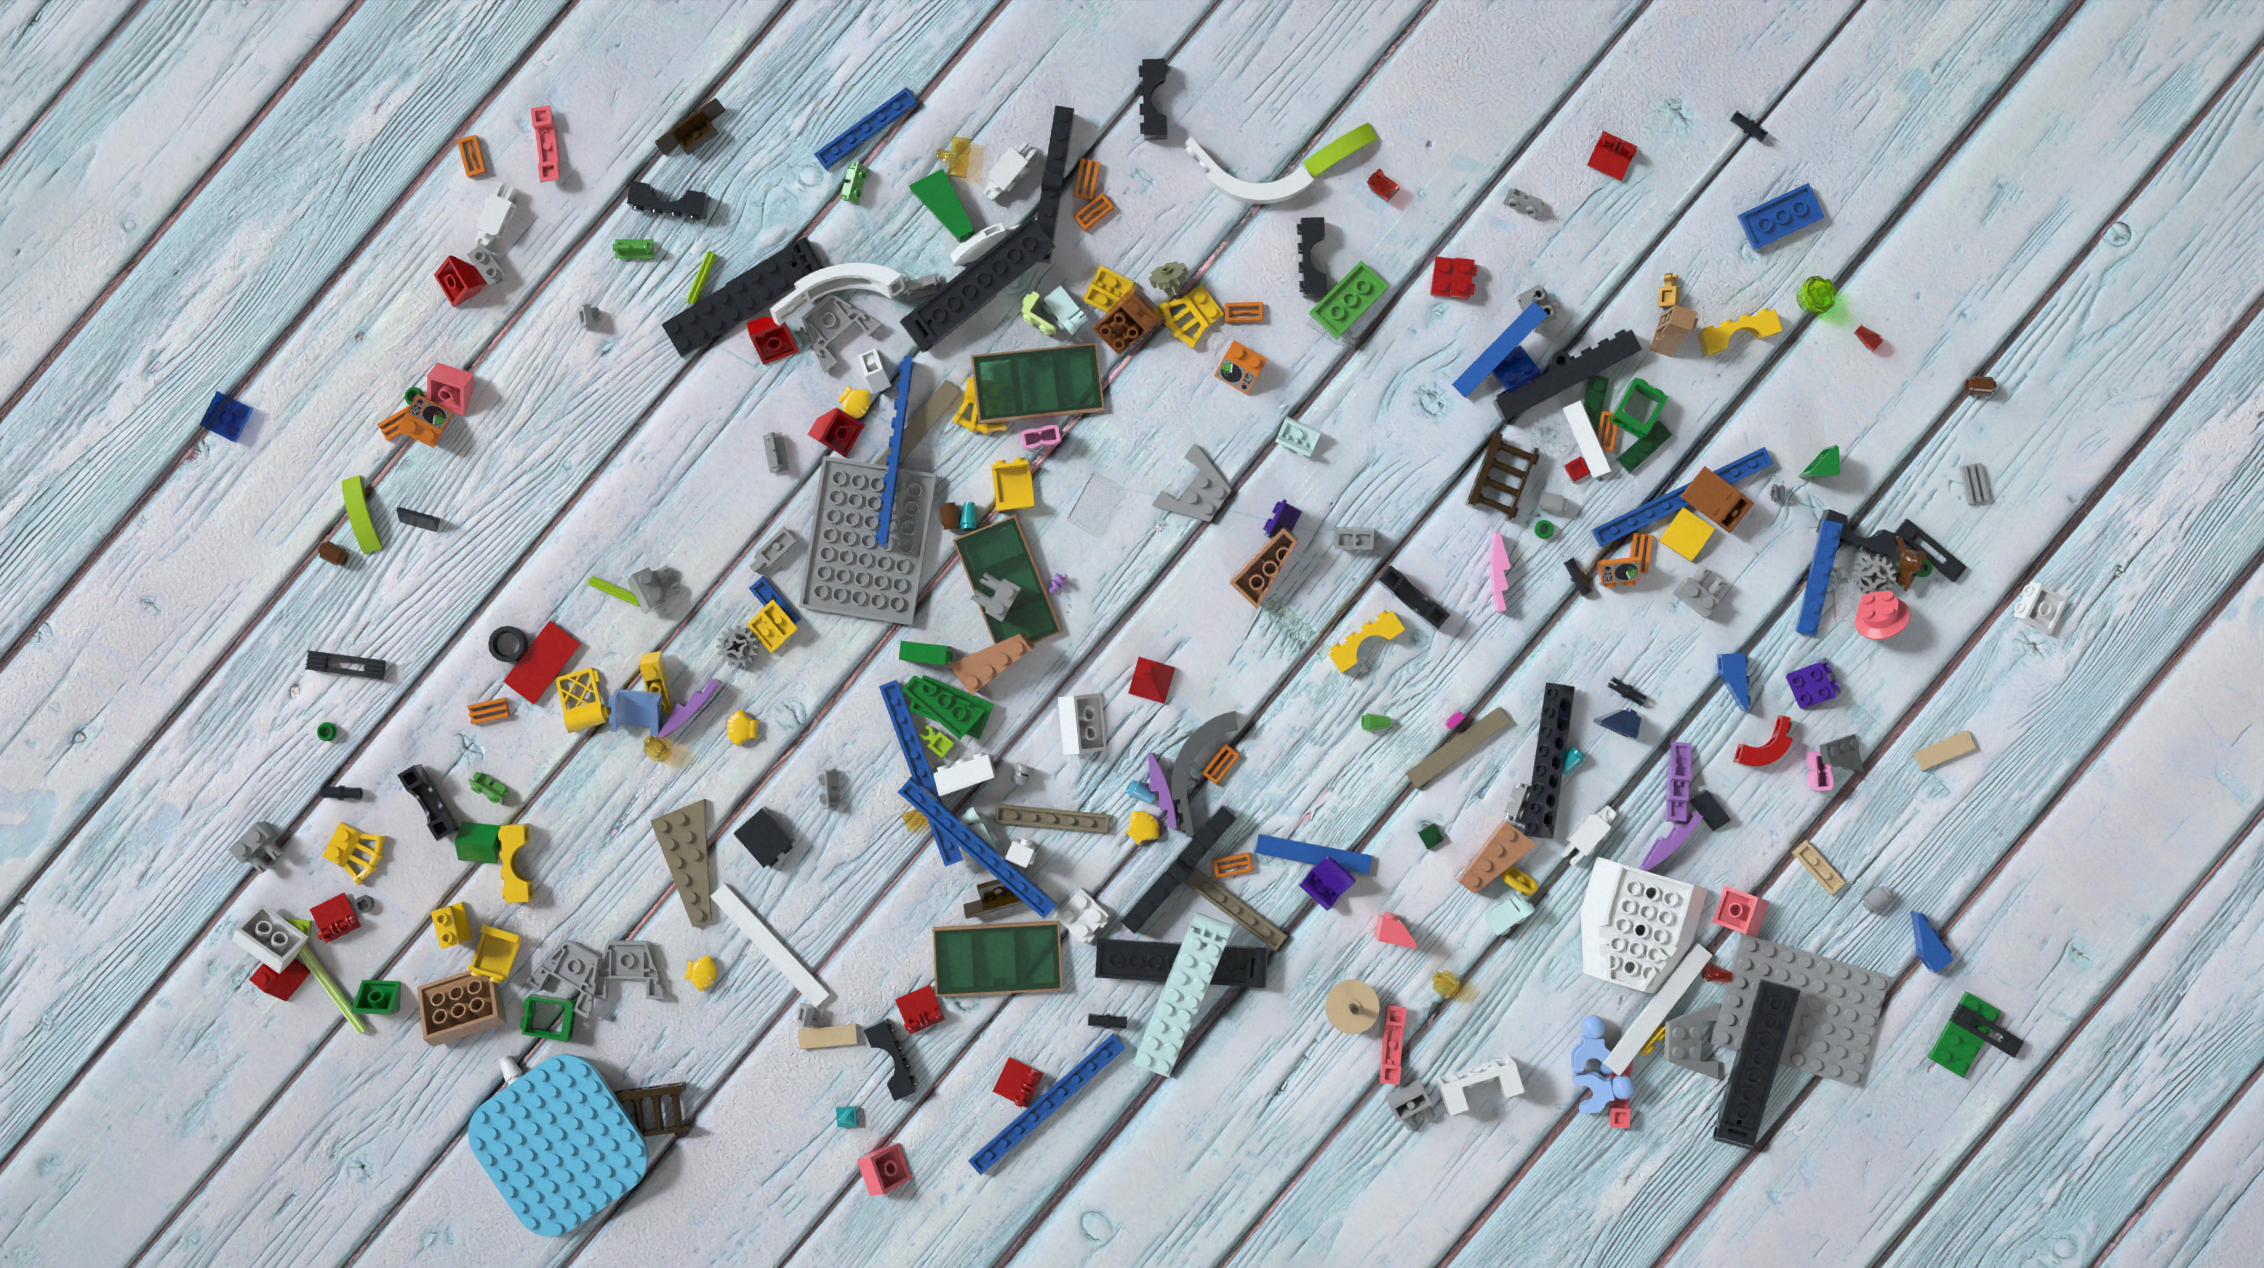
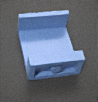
(636, 709)

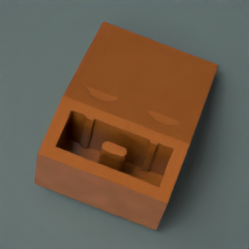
(1128, 320)
(1717, 499)

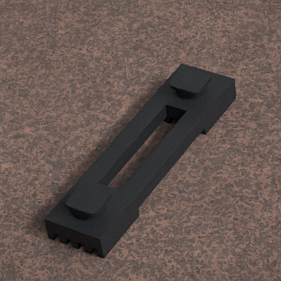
(1951, 568)
(319, 662)
(1964, 1018)

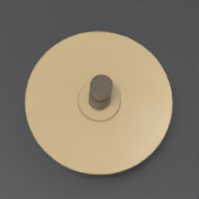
(1352, 1006)

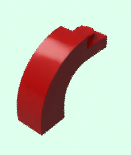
(1769, 752)

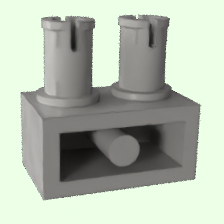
(1540, 296)
(647, 590)
(1697, 597)
(1001, 602)
(250, 844)
(1409, 1101)

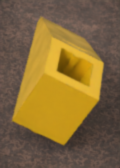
(655, 677)

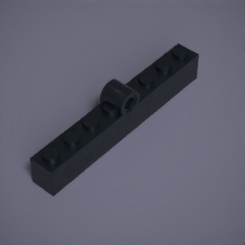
(1054, 172)
(1568, 374)
(1178, 869)

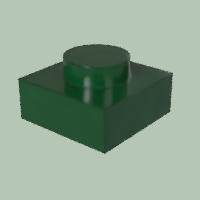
(1430, 836)

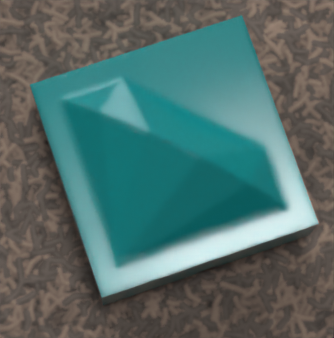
(846, 1116)

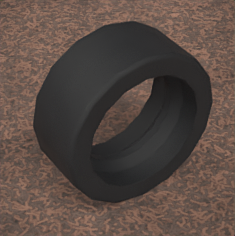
(523, 644)

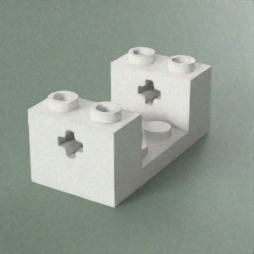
(1504, 1071)

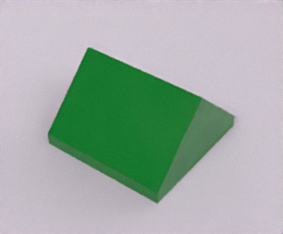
(1824, 465)
(478, 842)
(377, 997)

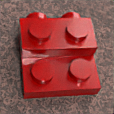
(1453, 277)

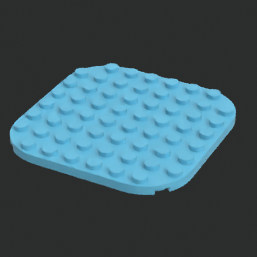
(558, 1145)

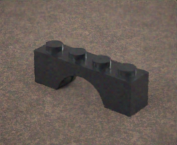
(1153, 75)
(691, 204)
(1313, 281)
(1881, 542)
(1411, 597)
(421, 787)
(882, 1036)

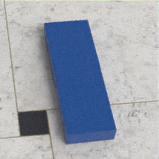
(766, 592)

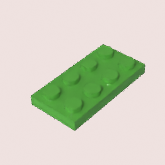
(1348, 300)

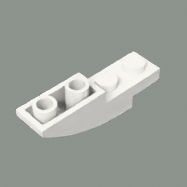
(979, 244)

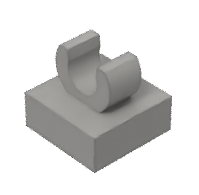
(585, 315)
(805, 1015)

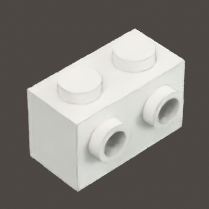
(1021, 852)

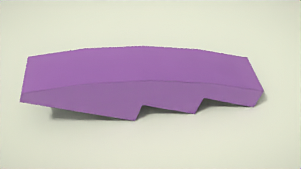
(684, 713)
(1678, 782)
(1159, 784)
(1664, 847)

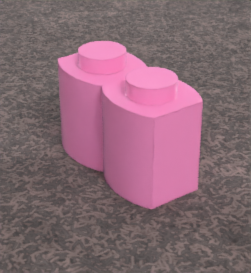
(1034, 439)
(1819, 774)

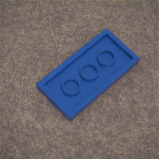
(1780, 216)

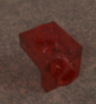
(1382, 185)

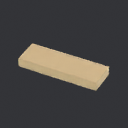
(1944, 750)
(1818, 867)
(827, 1036)

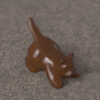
(1909, 564)

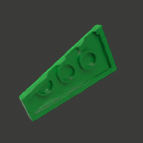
(943, 706)

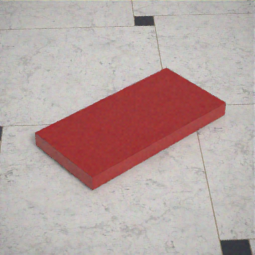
(542, 662)

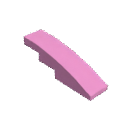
(1498, 563)

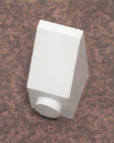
(874, 370)

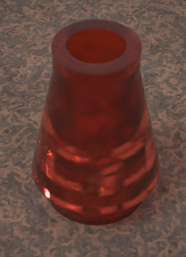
(1869, 338)
(1714, 973)

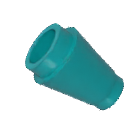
(969, 517)
(1572, 759)

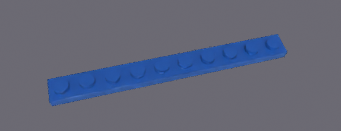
(893, 459)
(1672, 501)
(917, 762)
(977, 847)
(1046, 1104)

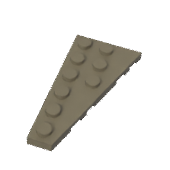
(686, 853)

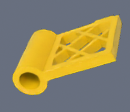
(585, 715)

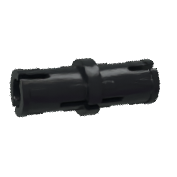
(1748, 126)
(1577, 576)
(1627, 691)
(341, 792)
(1107, 1021)

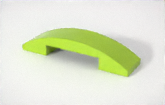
(1340, 149)
(359, 515)

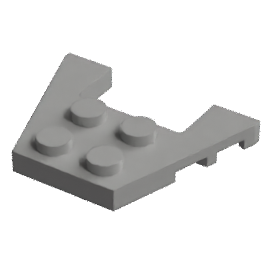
(828, 321)
(1204, 493)
(629, 961)
(576, 968)
(1684, 1040)

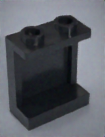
(764, 838)

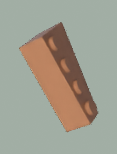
(1262, 568)
(985, 665)
(1495, 856)

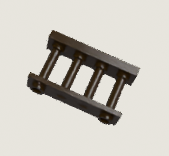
(1482, 478)
(655, 1093)

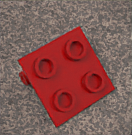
(1612, 155)
(334, 918)
(919, 1009)
(1018, 1082)

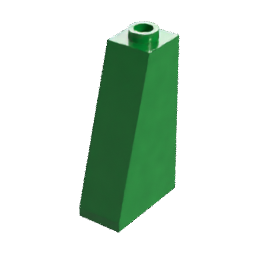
(941, 200)

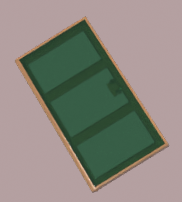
(1037, 383)
(1005, 553)
(997, 958)

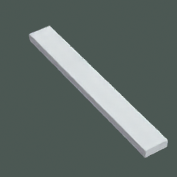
(770, 945)
(1657, 1009)

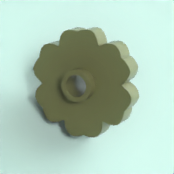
(1169, 277)

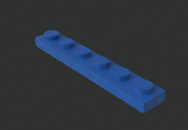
(1819, 577)

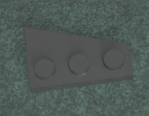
(1842, 753)

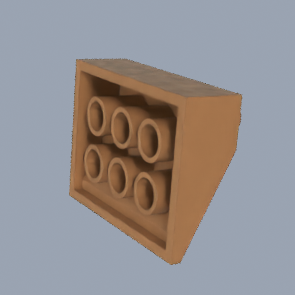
(459, 1007)

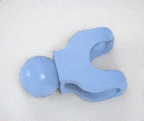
(1590, 1045)
(1603, 1089)

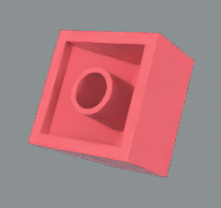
(450, 387)
(1740, 911)
(1392, 931)
(884, 1169)

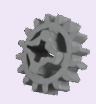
(1866, 574)
(741, 655)

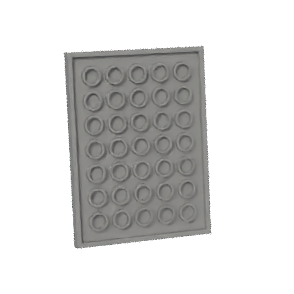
(845, 564)
(1832, 1014)

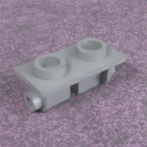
(1516, 200)
(486, 265)
(922, 287)
(775, 452)
(826, 781)
(1517, 809)

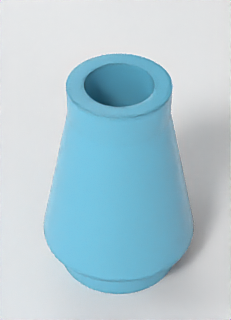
(1139, 791)

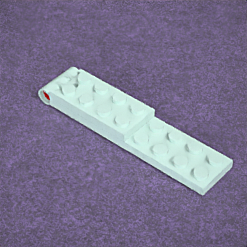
(1182, 994)

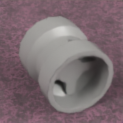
(1022, 774)

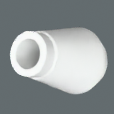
(510, 1069)

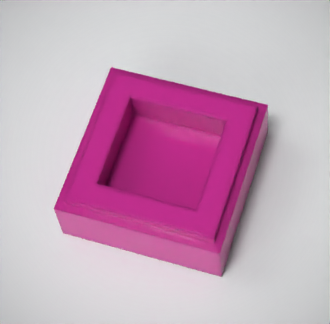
(1454, 720)

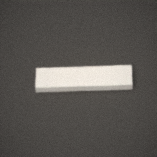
(1587, 439)

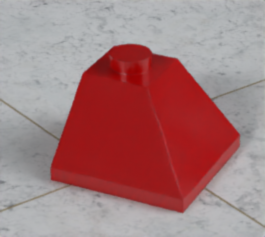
(459, 280)
(771, 340)
(836, 431)
(1151, 680)
(283, 984)

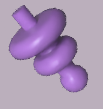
(1057, 584)

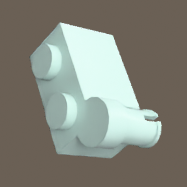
(1064, 310)
(978, 824)
(1507, 913)

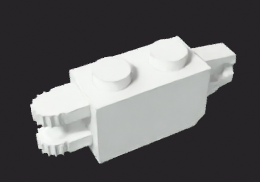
(1007, 171)
(495, 215)
(1588, 833)

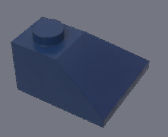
(1621, 722)

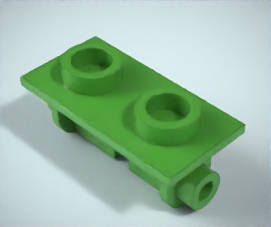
(856, 174)
(634, 248)
(482, 784)

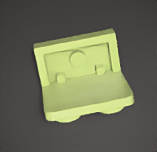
(1029, 305)

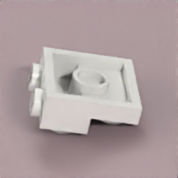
(2040, 607)
(1082, 916)

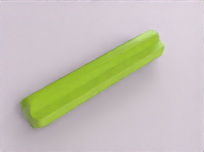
(701, 278)
(613, 590)

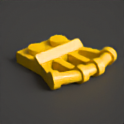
(1201, 307)
(973, 426)
(344, 844)

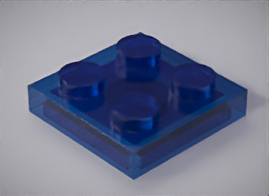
(1516, 370)
(226, 416)

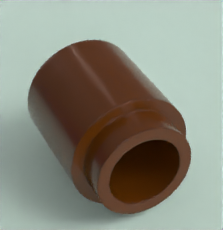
(1980, 385)
(950, 516)
(333, 553)

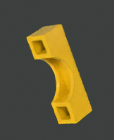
(1761, 325)
(1346, 654)
(516, 886)

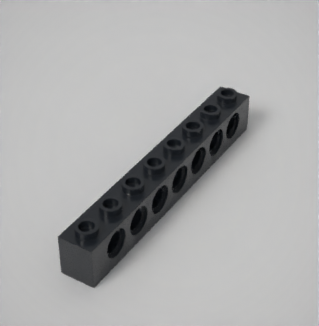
(1549, 760)

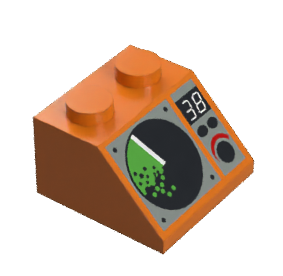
(1240, 367)
(425, 421)
(1619, 570)

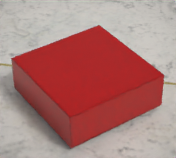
(1576, 469)

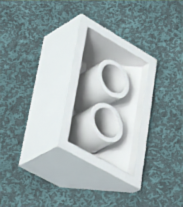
(1082, 724)
(964, 773)
(269, 938)

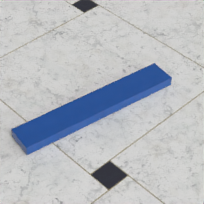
(866, 128)
(1500, 349)
(1312, 853)

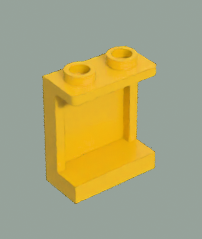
(1013, 485)
(451, 925)
(495, 954)

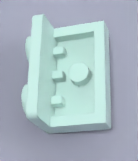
(1298, 437)

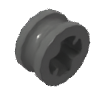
(802, 336)
(1777, 492)
(370, 901)

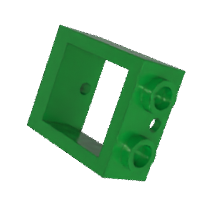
(1631, 424)
(925, 653)
(568, 1018)

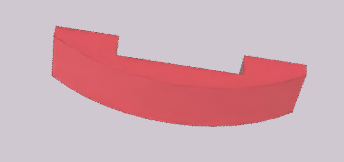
(546, 143)
(1392, 1045)
(1619, 1108)

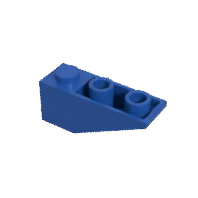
(1733, 674)
(1928, 946)

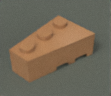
(1673, 329)

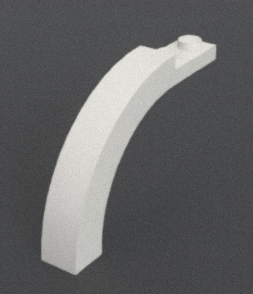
(1249, 192)
(837, 278)

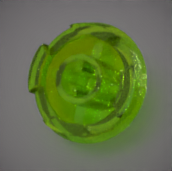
(1816, 295)

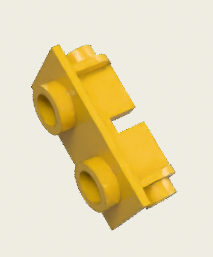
(1658, 1034)

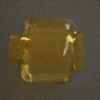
(657, 748)
(1446, 984)

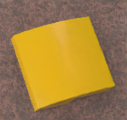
(1107, 288)
(1686, 534)
(772, 626)

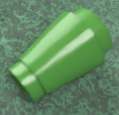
(1373, 722)

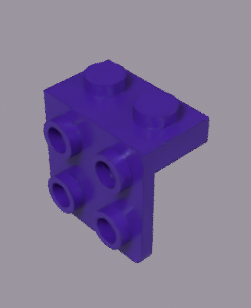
(1285, 515)
(1814, 683)
(1327, 882)

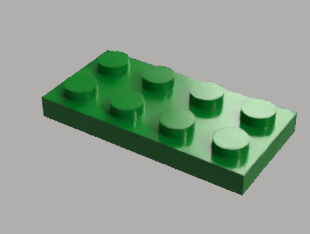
(977, 729)
(1958, 1047)

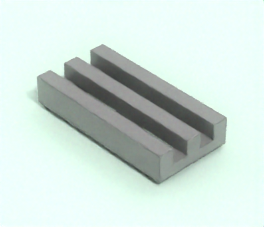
(1982, 484)

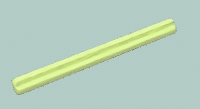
(332, 989)

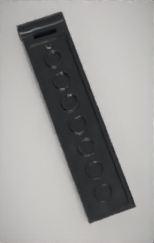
(977, 284)
(742, 297)
(1155, 960)
(1756, 1065)

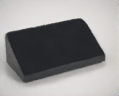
(418, 519)
(1710, 810)

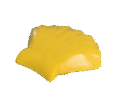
(855, 402)
(741, 727)
(1143, 827)
(701, 972)

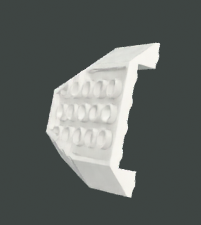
(1617, 905)

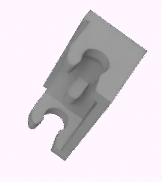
(1353, 538)

